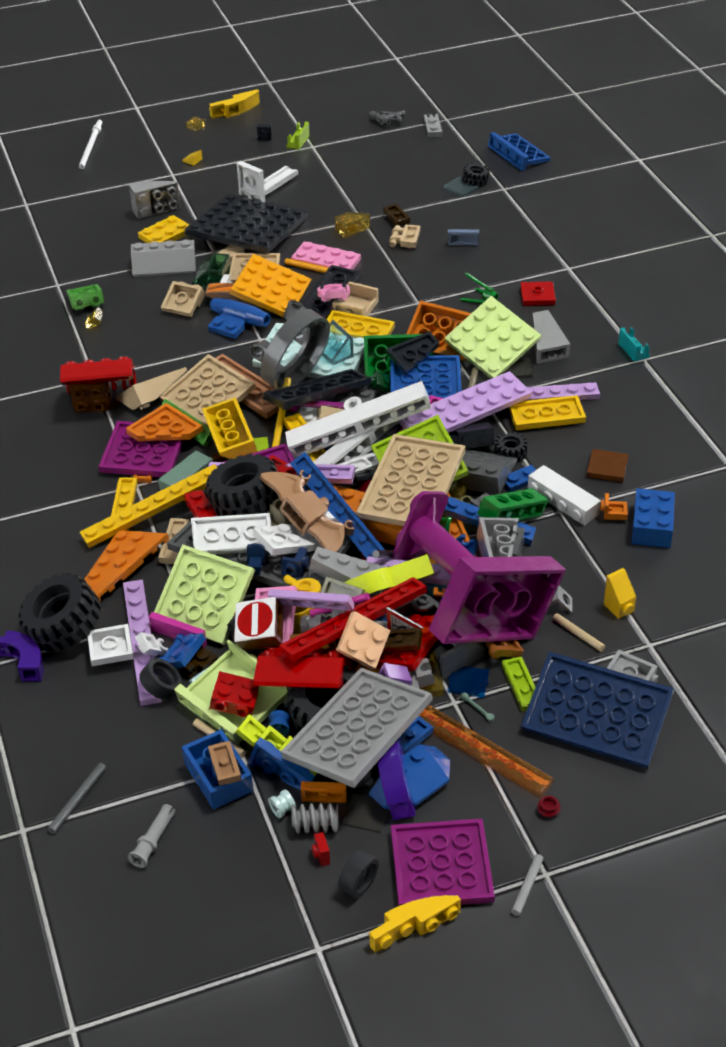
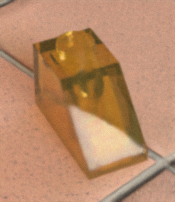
(352, 223)

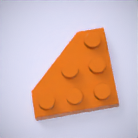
(164, 424)

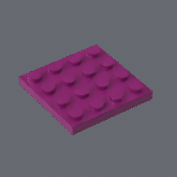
(142, 458)
(442, 861)

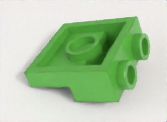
(85, 296)

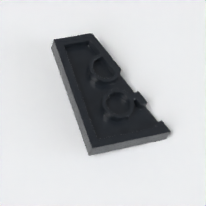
(413, 351)

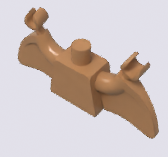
(307, 510)

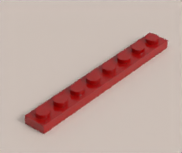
(334, 627)

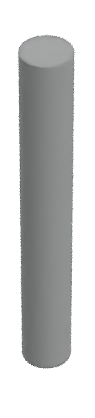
(527, 885)

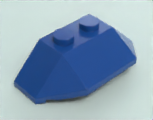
(425, 774)

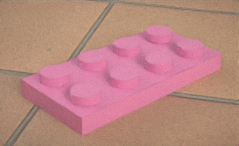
(326, 256)

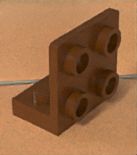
(91, 396)

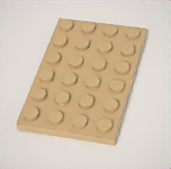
(405, 471)

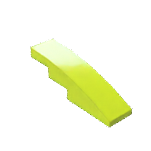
(252, 730)

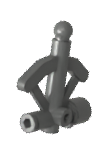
(386, 117)

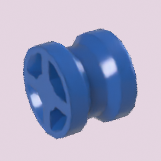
(279, 721)

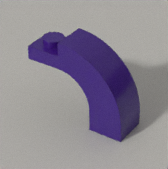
(26, 651)
(395, 783)

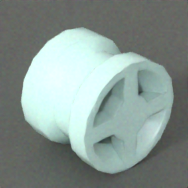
(281, 803)

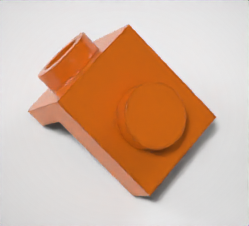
(613, 509)

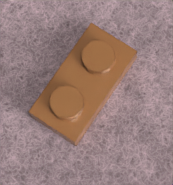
(224, 763)

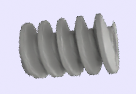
(315, 818)

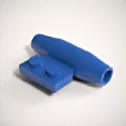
(235, 316)

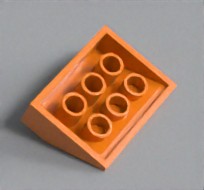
(440, 322)

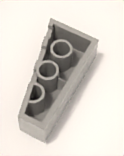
(340, 566)

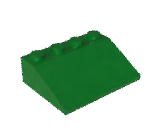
(375, 351)

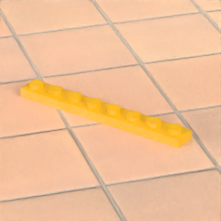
(145, 508)

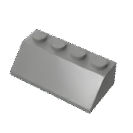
(163, 258)

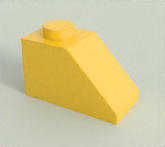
(619, 594)

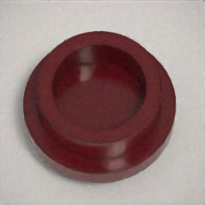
(548, 806)

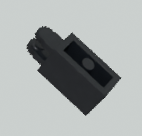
(473, 435)

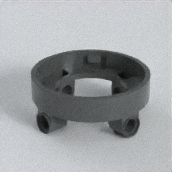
(305, 328)

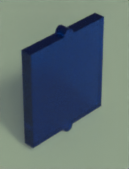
(469, 680)

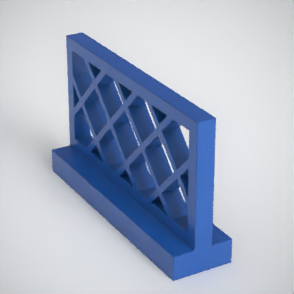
(516, 150)

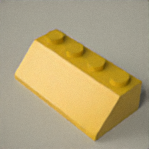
(229, 429)

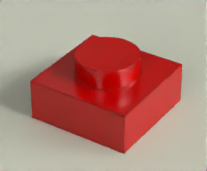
(321, 849)

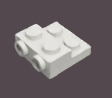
(110, 645)

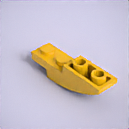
(237, 105)
(422, 914)

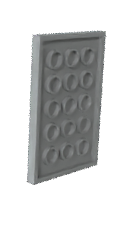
(356, 727)

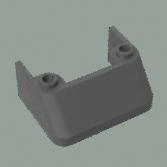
(462, 654)

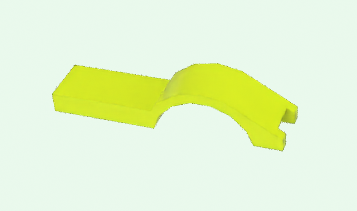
(394, 575)

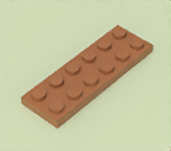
(255, 399)

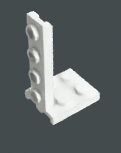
(252, 182)

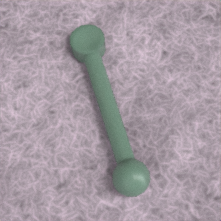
(489, 716)

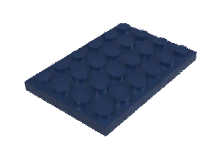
(598, 709)

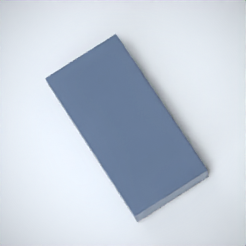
(463, 237)

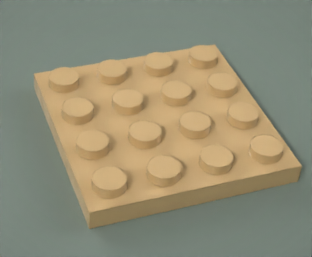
(207, 385)

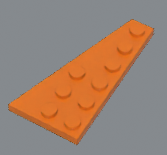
(121, 558)

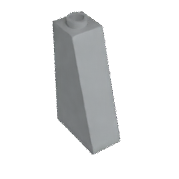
(553, 342)

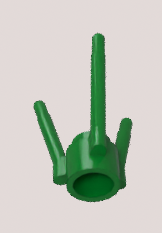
(485, 293)

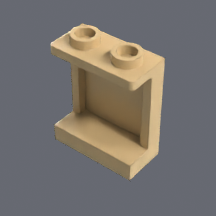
(360, 301)

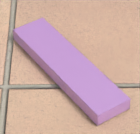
(313, 599)

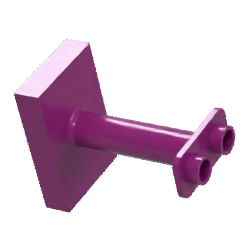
(485, 594)

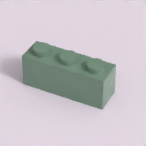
(186, 468)

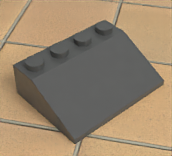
(486, 471)

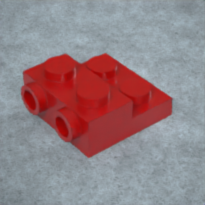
(234, 695)

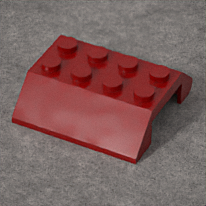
(101, 371)
(315, 669)

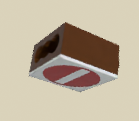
(258, 623)

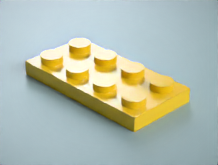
(361, 326)
(547, 412)

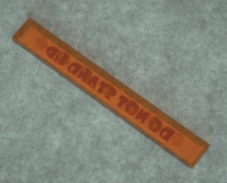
(487, 752)

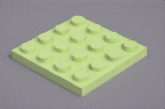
(492, 338)
(204, 591)

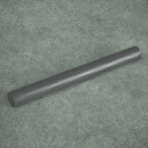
(76, 798)

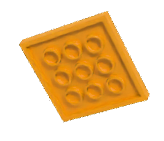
(269, 285)

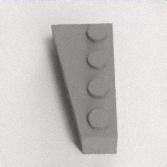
(497, 536)

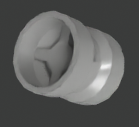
(308, 622)

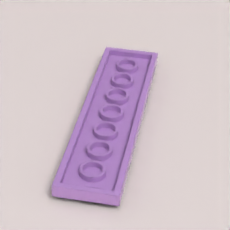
(473, 403)

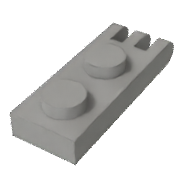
(433, 126)

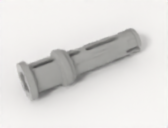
(148, 843)

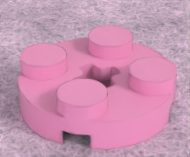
(333, 291)

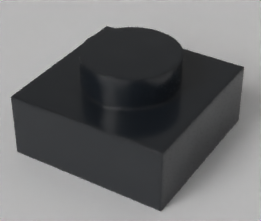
(264, 132)

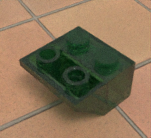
(212, 270)

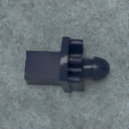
(256, 557)

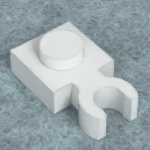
(149, 645)

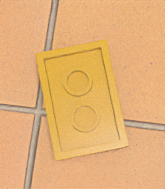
(165, 230)

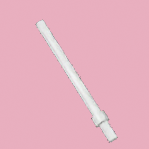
(95, 131)

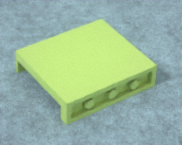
(199, 693)

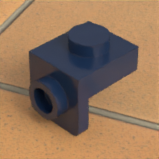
(296, 566)

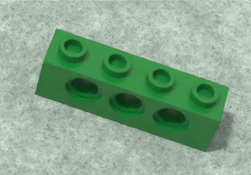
(516, 504)

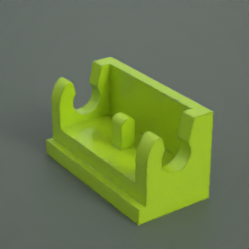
(299, 136)

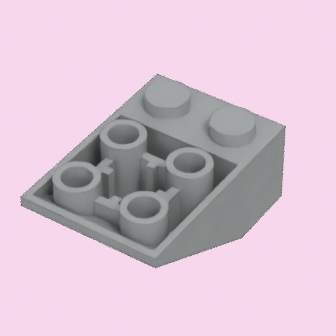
(154, 197)

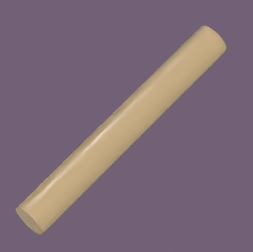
(578, 632)
(208, 730)

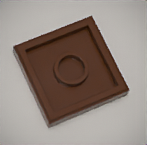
(607, 465)

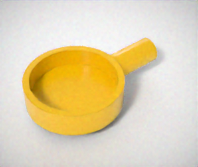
(305, 584)

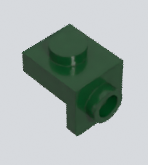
(381, 382)

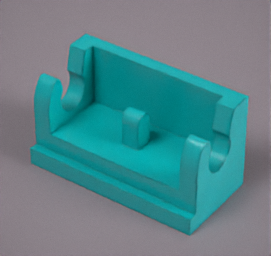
(632, 345)

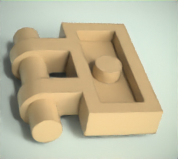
(405, 236)

